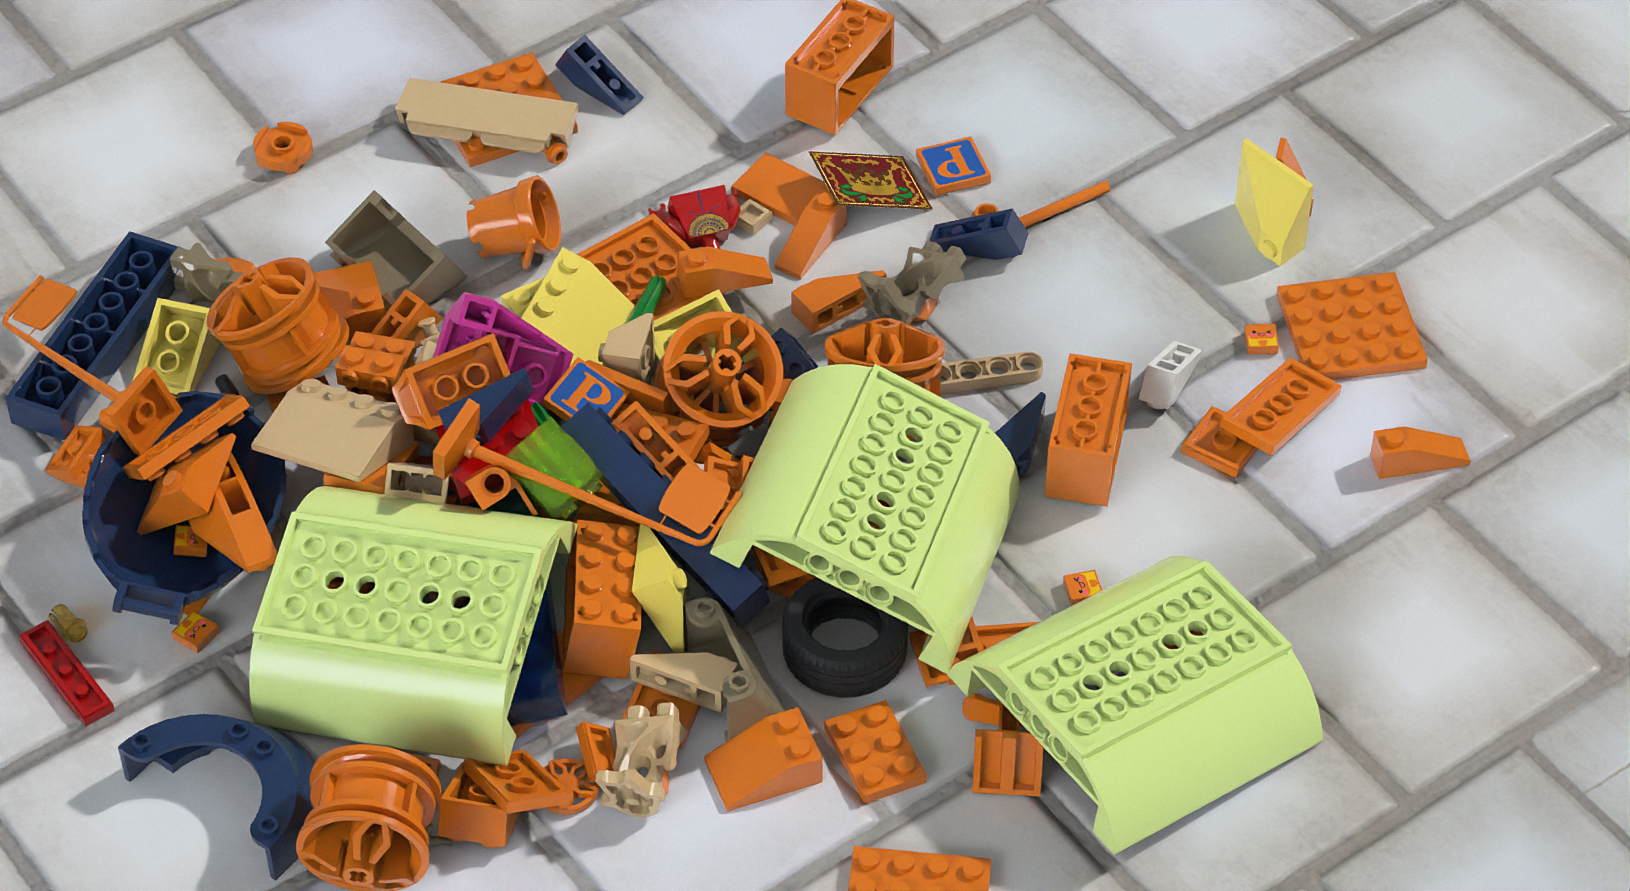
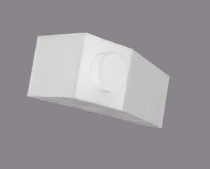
(1168, 374)

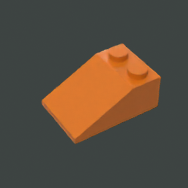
(766, 761)
(472, 815)

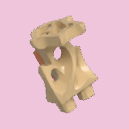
(639, 746)

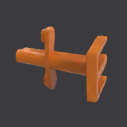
(1004, 758)

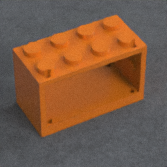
(839, 65)
(1088, 429)
(600, 601)

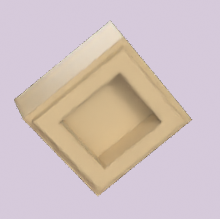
(753, 217)

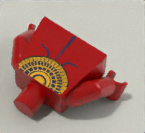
(701, 216)

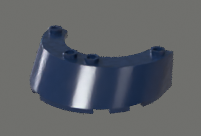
(275, 756)

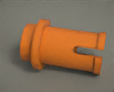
(556, 152)

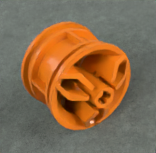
(278, 325)
(894, 346)
(723, 376)
(369, 818)

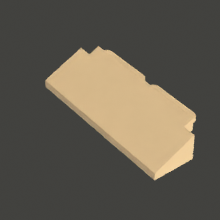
(492, 115)

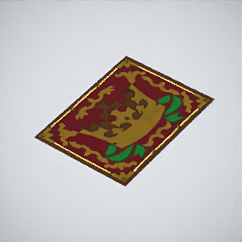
(870, 180)

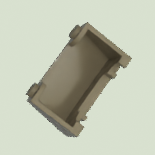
(397, 252)
(749, 691)

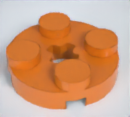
(286, 159)

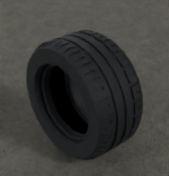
(840, 671)

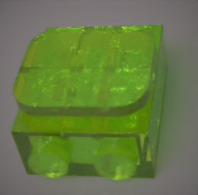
(560, 457)

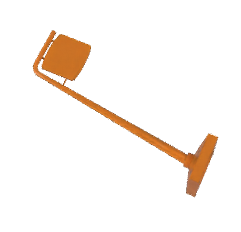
(140, 410)
(691, 498)

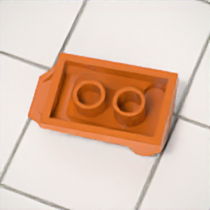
(448, 379)

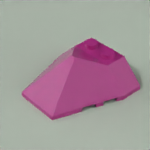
(518, 340)

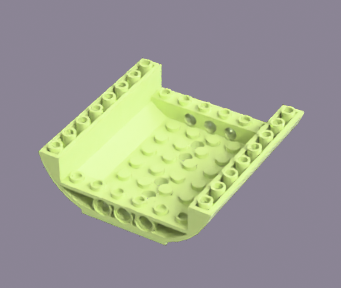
(822, 483)
(384, 660)
(1179, 720)

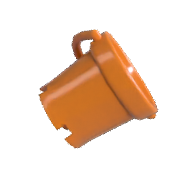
(516, 221)

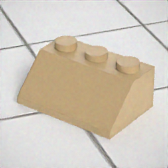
(631, 349)

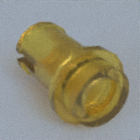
(73, 628)

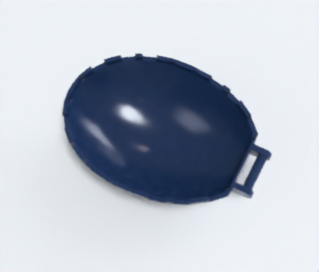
(143, 566)

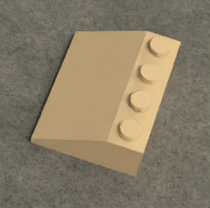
(335, 430)

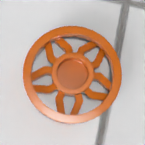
(573, 784)

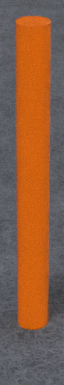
(1065, 204)

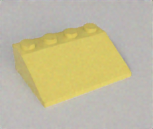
(577, 306)

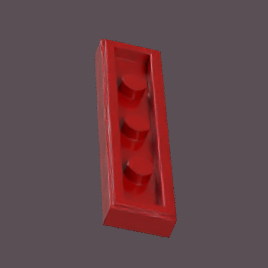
(66, 673)

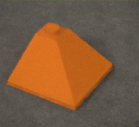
(354, 295)
(187, 486)

